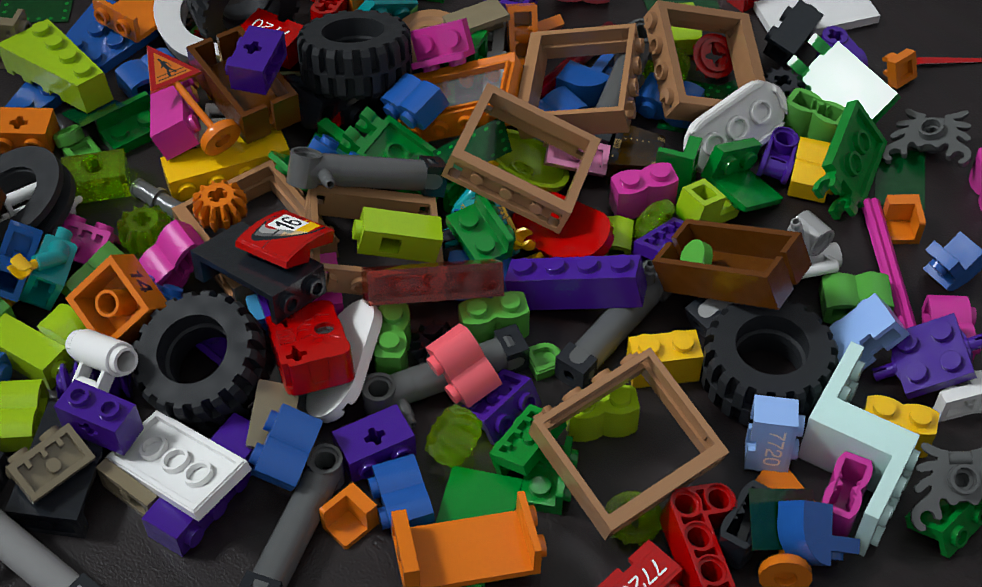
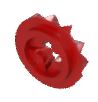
(719, 47)

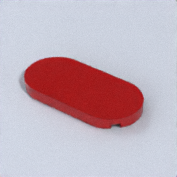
(584, 233)

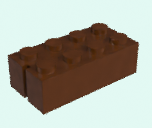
(251, 111)
(747, 264)

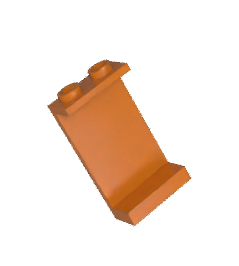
(127, 17)
(469, 548)

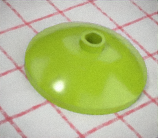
(527, 163)

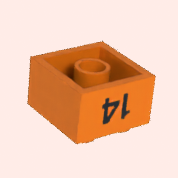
(117, 298)

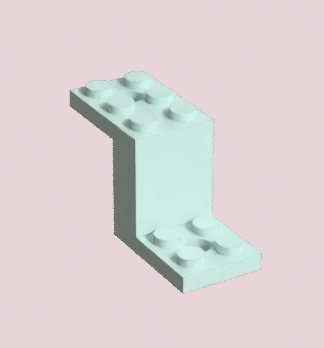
(842, 427)

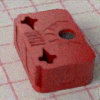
(311, 349)

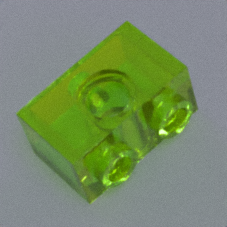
(100, 175)

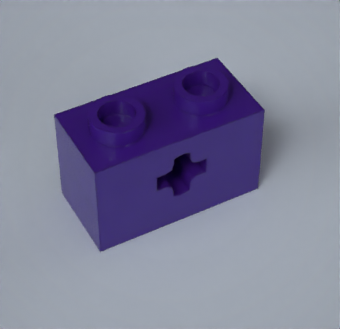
(256, 60)
(99, 416)
(374, 441)

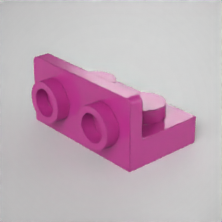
(442, 44)
(87, 237)

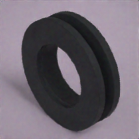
(53, 190)

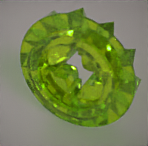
(653, 216)
(648, 524)

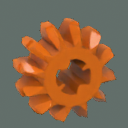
(219, 205)

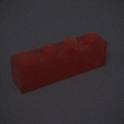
(432, 281)

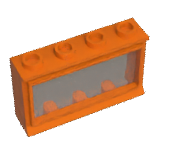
(463, 88)

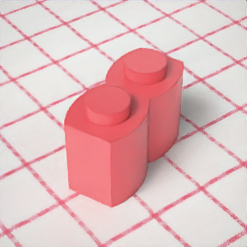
(463, 366)

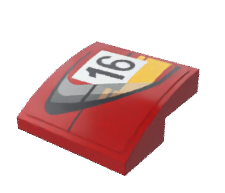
(284, 238)

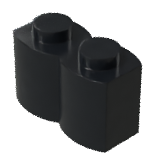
(735, 530)

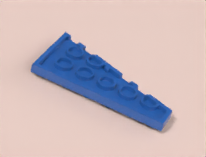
(98, 42)

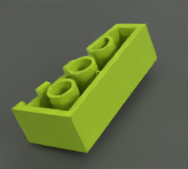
(57, 65)

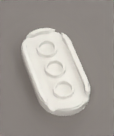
(744, 114)
(361, 329)

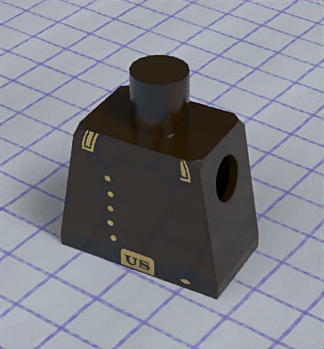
(633, 151)

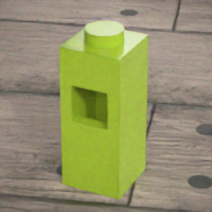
(398, 234)
(32, 351)

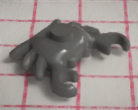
(931, 136)
(953, 477)

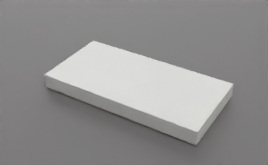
(840, 13)
(181, 465)

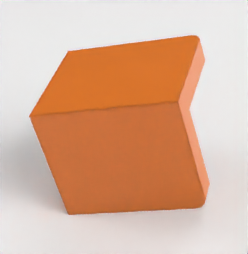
(904, 218)
(349, 516)

